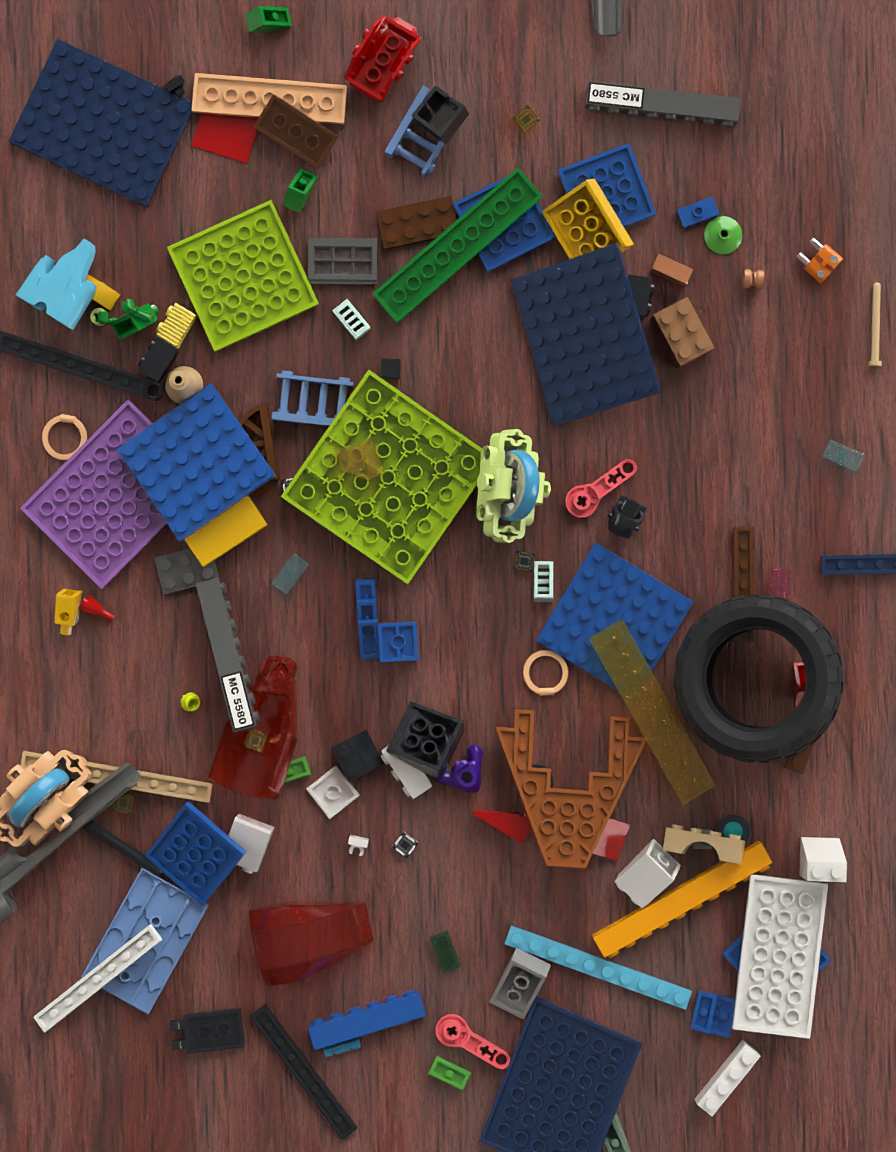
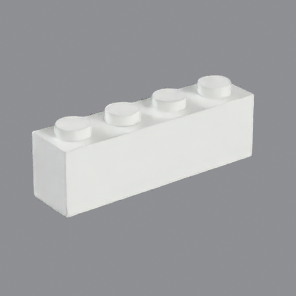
(727, 1078)

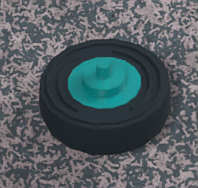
(735, 825)

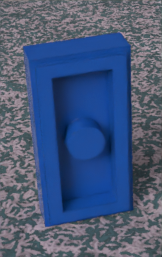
(697, 212)

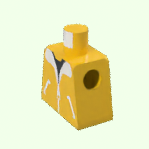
(67, 602)

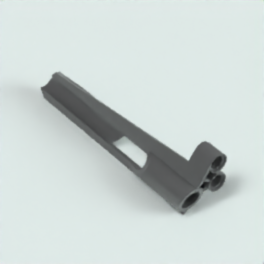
(99, 798)

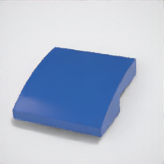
(713, 1014)

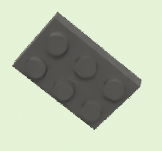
(183, 571)

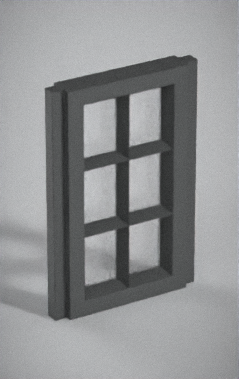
(342, 261)

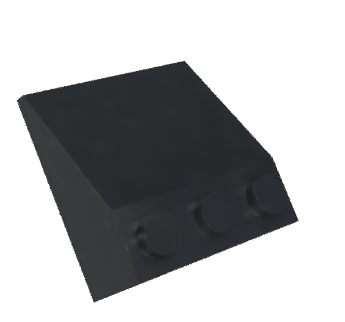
(426, 739)

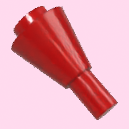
(92, 607)

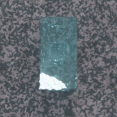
(843, 455)
(290, 573)

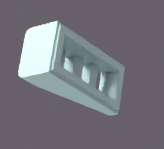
(359, 333)
(543, 597)

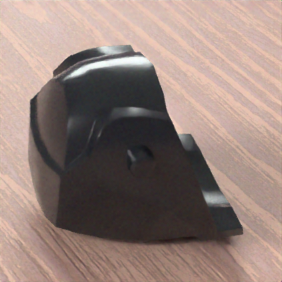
(626, 517)

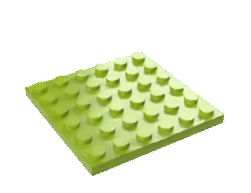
(243, 275)

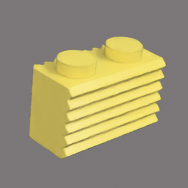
(176, 325)

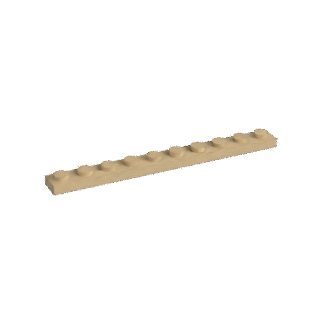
(147, 781)

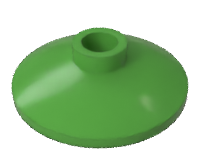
(720, 244)

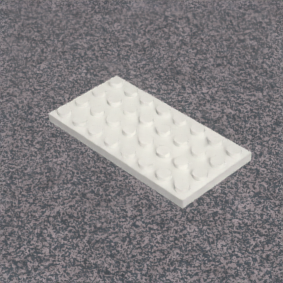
(780, 956)

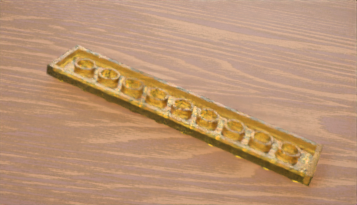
(652, 711)

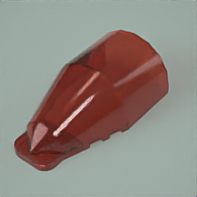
(276, 701)

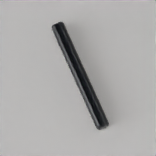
(121, 846)

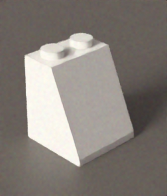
(253, 838)
(822, 859)
(648, 874)

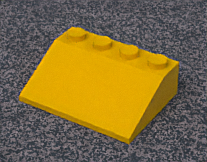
(586, 221)
(226, 531)

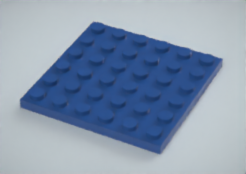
(196, 462)
(602, 594)

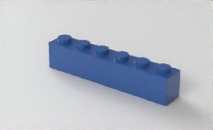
(367, 1019)

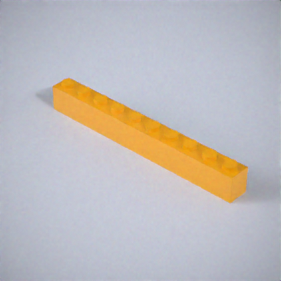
(680, 900)

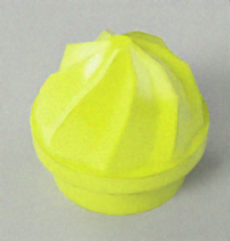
(190, 702)

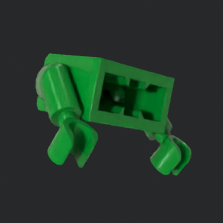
(133, 321)

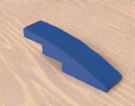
(367, 618)

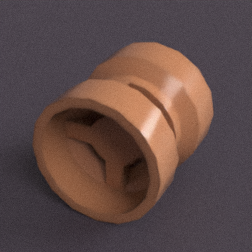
(753, 279)

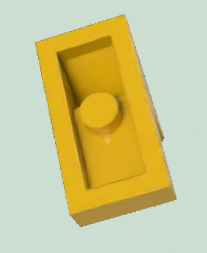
(104, 295)

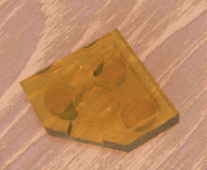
(360, 459)

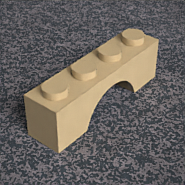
(728, 849)

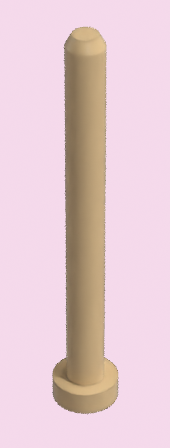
(875, 327)

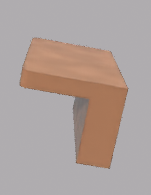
(671, 270)

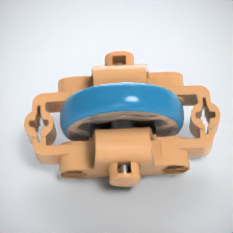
(42, 797)

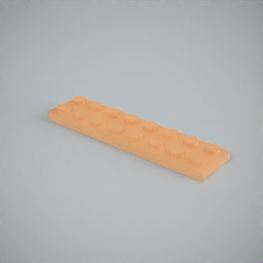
(250, 95)

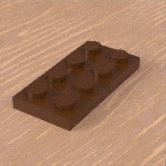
(295, 131)
(415, 222)

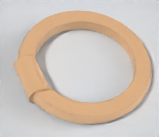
(62, 418)
(545, 691)

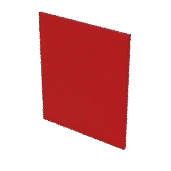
(226, 135)

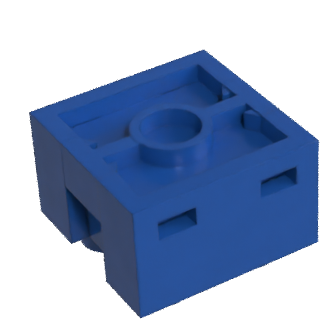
(398, 641)

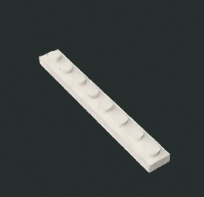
(97, 978)

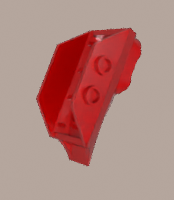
(382, 57)

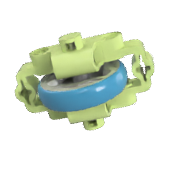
(509, 486)

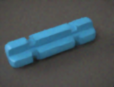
(342, 1047)

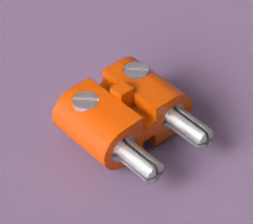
(822, 263)

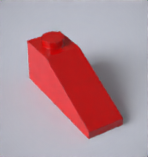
(510, 823)

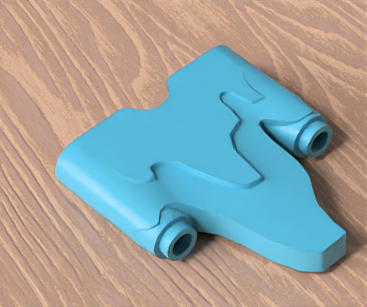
(62, 286)

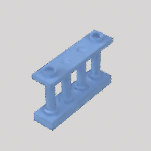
(405, 131)
(301, 415)

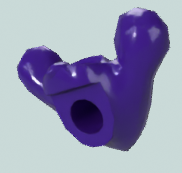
(465, 774)

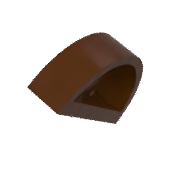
(266, 434)

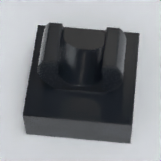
(174, 84)

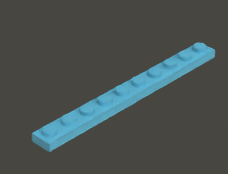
(598, 967)

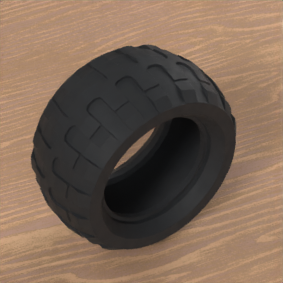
(695, 684)

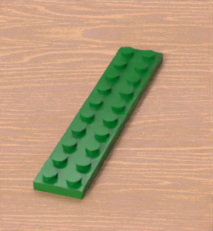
(457, 245)

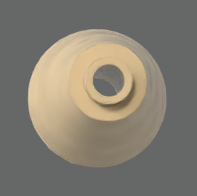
(190, 384)

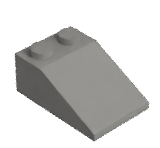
(520, 983)

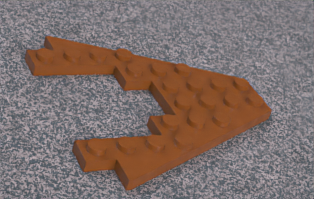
(568, 820)

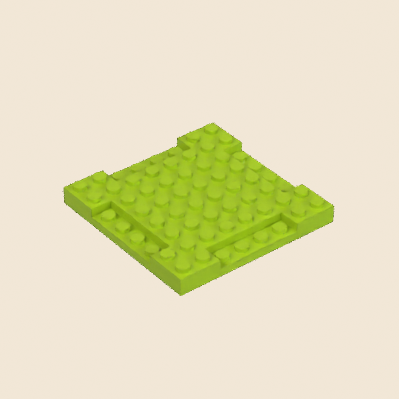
(410, 506)

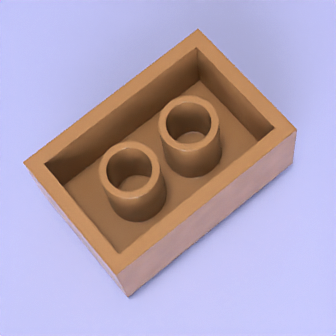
(682, 332)

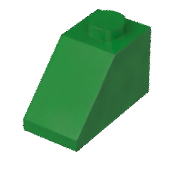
(267, 19)
(299, 190)

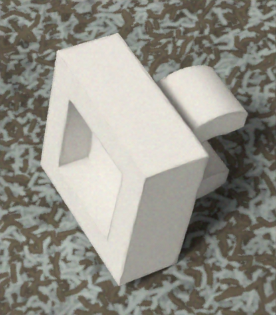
(356, 841)

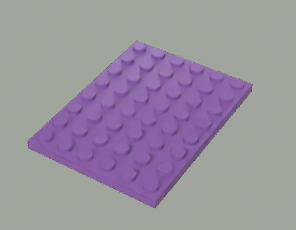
(97, 504)

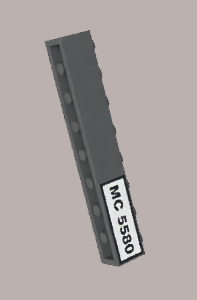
(662, 103)
(227, 655)

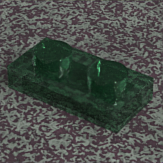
(445, 951)

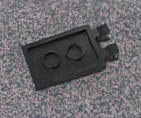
(209, 1031)

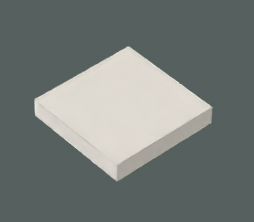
(332, 792)

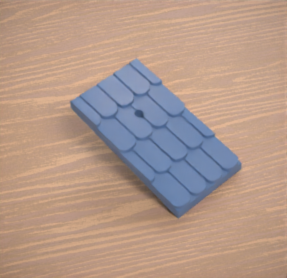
(174, 918)

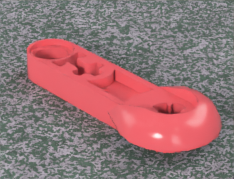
(595, 491)
(467, 1039)

